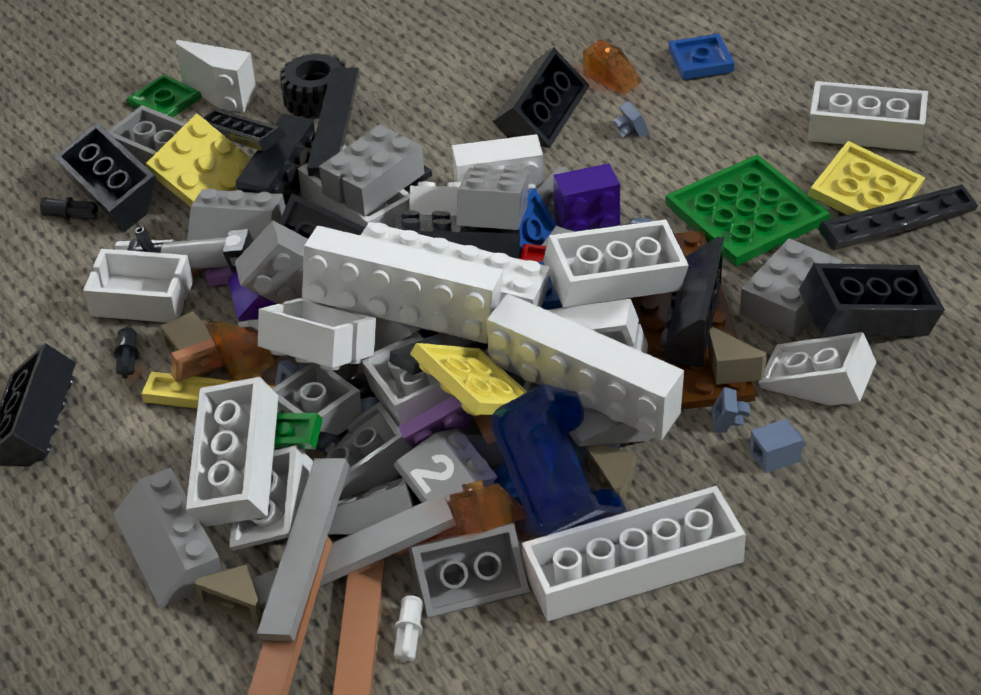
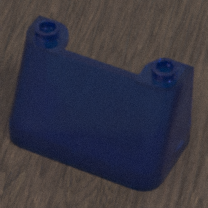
(544, 464)

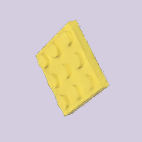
(198, 160)
(863, 181)
(468, 376)

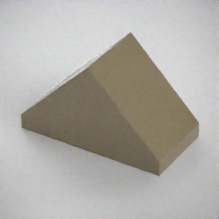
(734, 359)
(611, 467)
(230, 593)

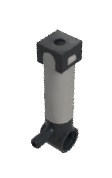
(200, 252)

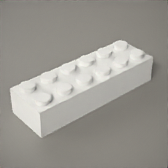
(520, 277)
(400, 283)
(601, 370)
(632, 553)

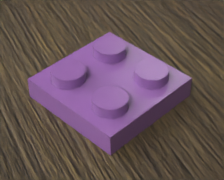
(439, 418)

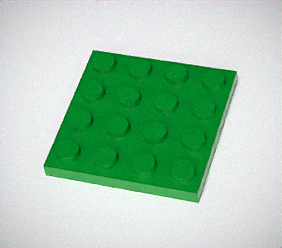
(748, 207)

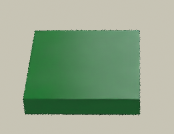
(164, 96)

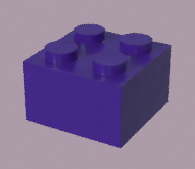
(587, 198)

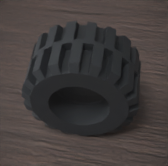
(306, 82)

